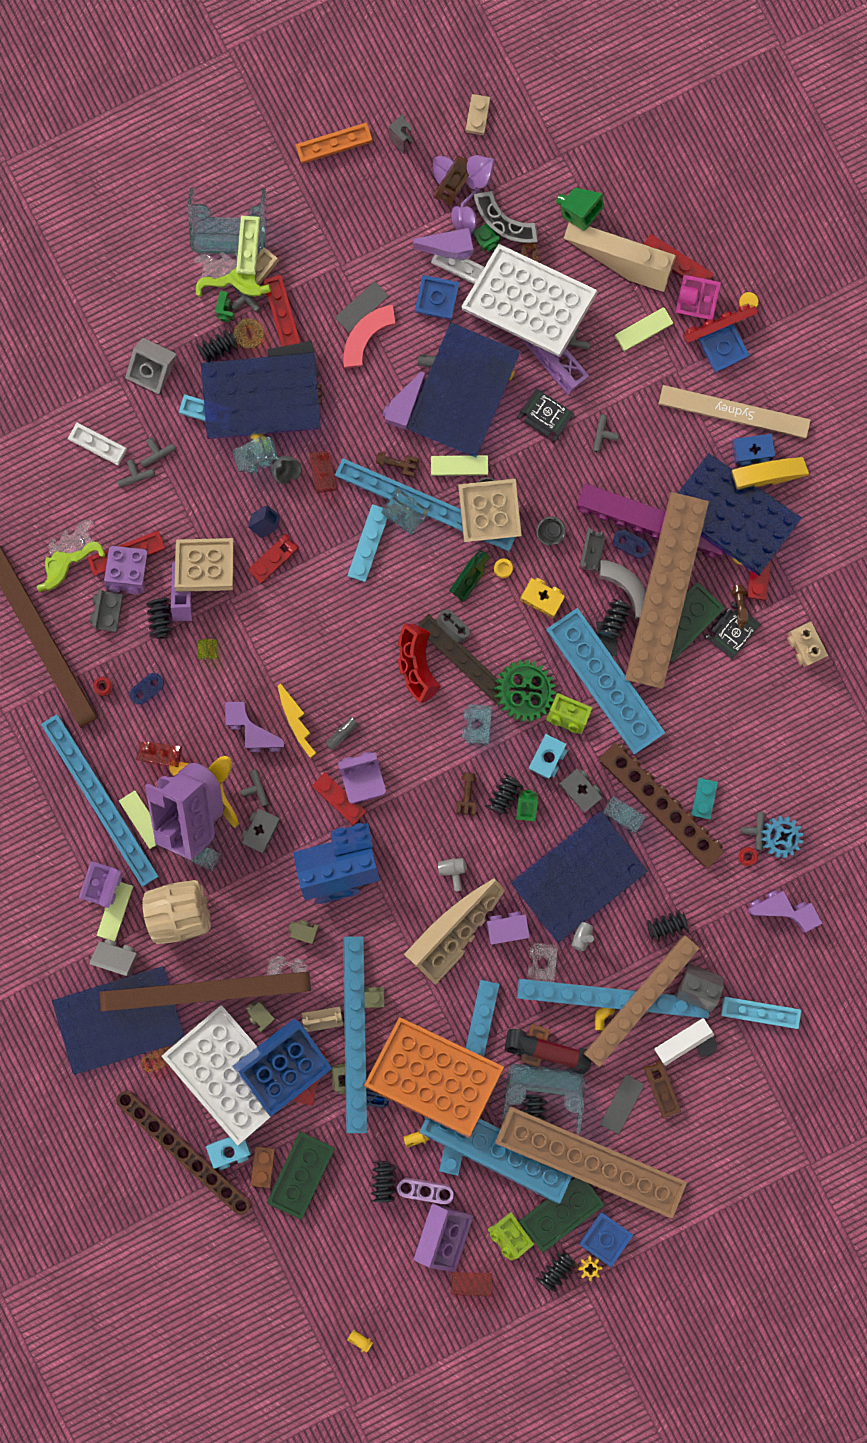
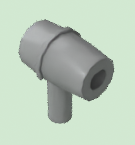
(455, 868)
(582, 937)

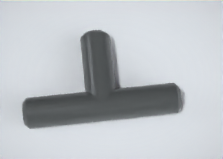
(244, 298)
(578, 343)
(601, 433)
(157, 454)
(135, 476)
(257, 788)
(756, 831)

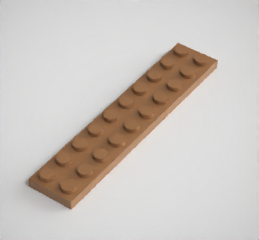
(666, 590)
(590, 1162)

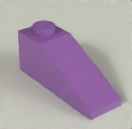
(450, 244)
(402, 405)
(180, 602)

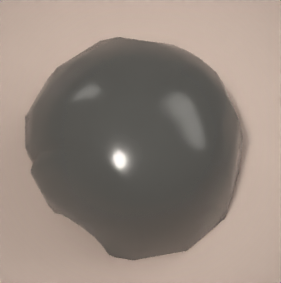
(286, 469)
(551, 530)

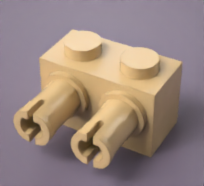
(807, 644)

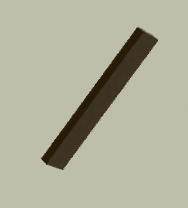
(461, 658)

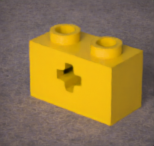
(547, 606)

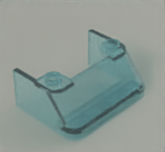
(220, 233)
(545, 1080)

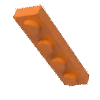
(334, 143)

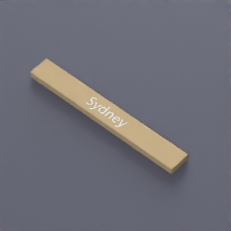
(734, 412)

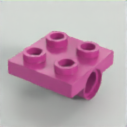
(698, 297)

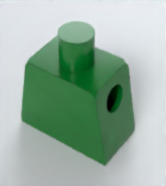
(581, 206)

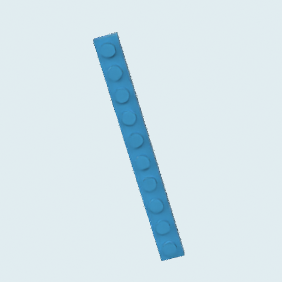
(386, 488)
(100, 800)
(601, 997)
(354, 1035)
(476, 1043)

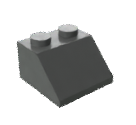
(700, 987)

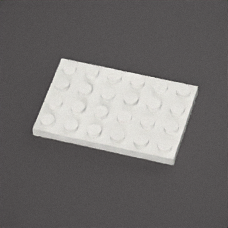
(529, 300)
(205, 1065)

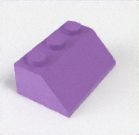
(443, 1238)

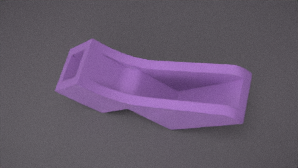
(255, 737)
(779, 905)

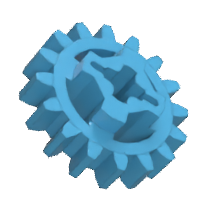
(786, 842)

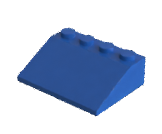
(324, 873)
(282, 1067)

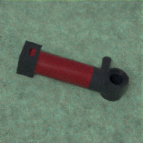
(520, 1043)

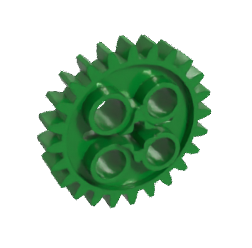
(525, 673)

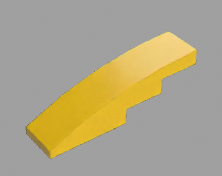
(770, 472)
(294, 715)

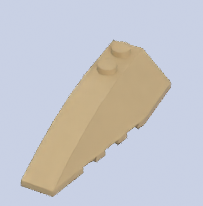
(625, 257)
(446, 938)

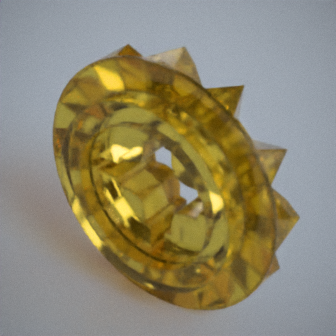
(254, 326)

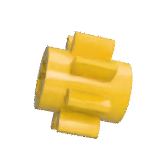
(593, 1272)

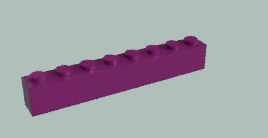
(632, 514)

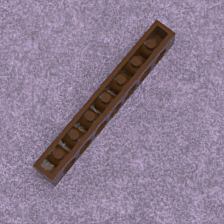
(714, 848)

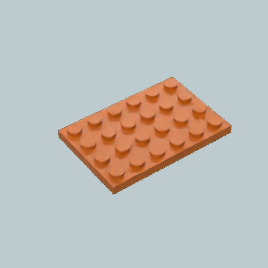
(434, 1077)

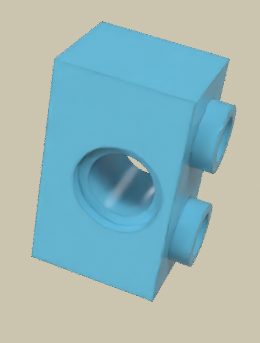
(548, 745)
(218, 1157)

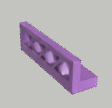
(558, 370)

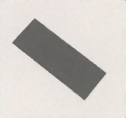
(361, 306)
(622, 1104)

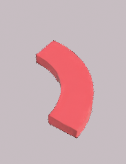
(363, 332)

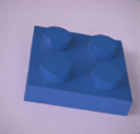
(436, 297)
(723, 348)
(351, 838)
(606, 1239)

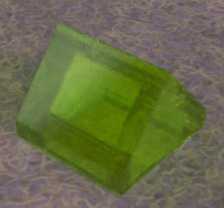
(207, 649)

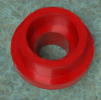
(96, 686)
(754, 856)

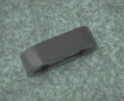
(453, 625)

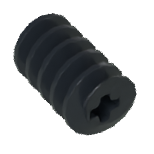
(217, 346)
(158, 618)
(615, 619)
(505, 794)
(667, 926)
(534, 1105)
(384, 1182)
(557, 1272)

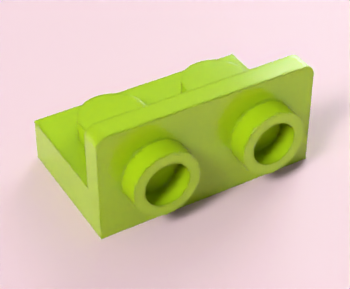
(569, 714)
(510, 1237)

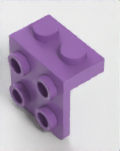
(125, 570)
(362, 777)
(100, 884)

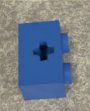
(760, 443)

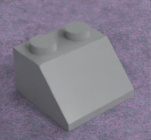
(150, 365)
(114, 957)

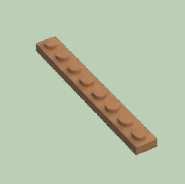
(641, 1001)

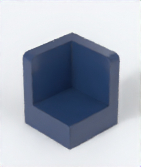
(264, 521)

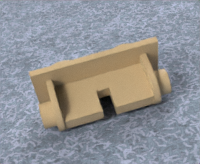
(322, 1019)

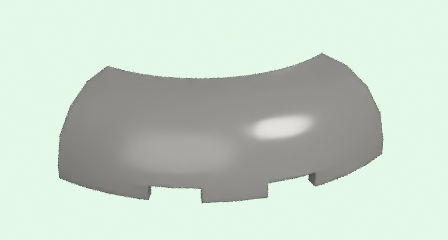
(501, 223)
(627, 581)

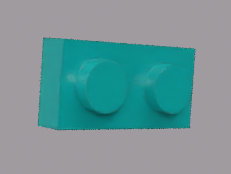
(704, 798)

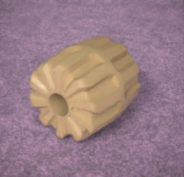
(176, 912)

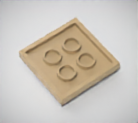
(489, 510)
(204, 564)

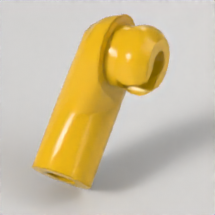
(600, 1016)

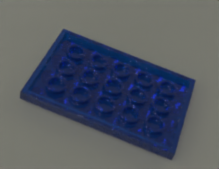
(463, 390)
(260, 395)
(741, 521)
(579, 876)
(115, 1035)

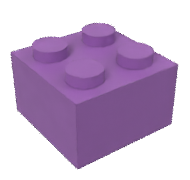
(507, 929)

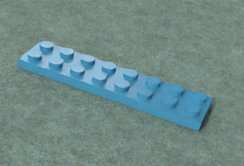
(605, 681)
(510, 1164)

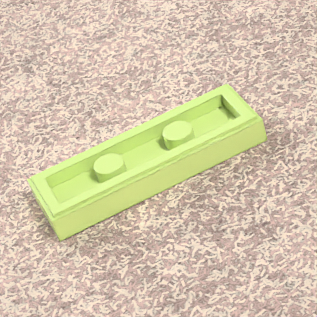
(248, 245)
(644, 329)
(459, 465)
(139, 816)
(115, 913)

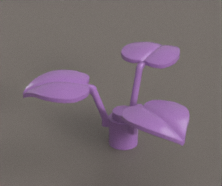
(479, 176)

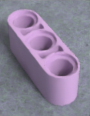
(432, 1197)

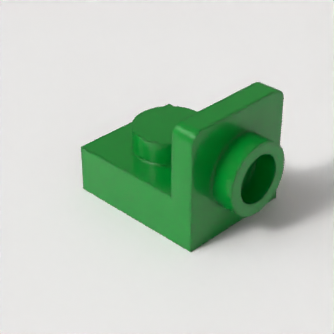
(486, 238)
(222, 305)
(527, 805)

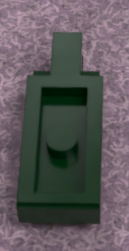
(470, 576)

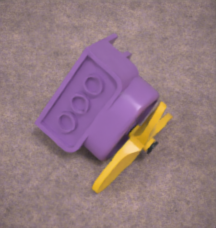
(189, 806)

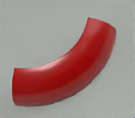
(414, 663)

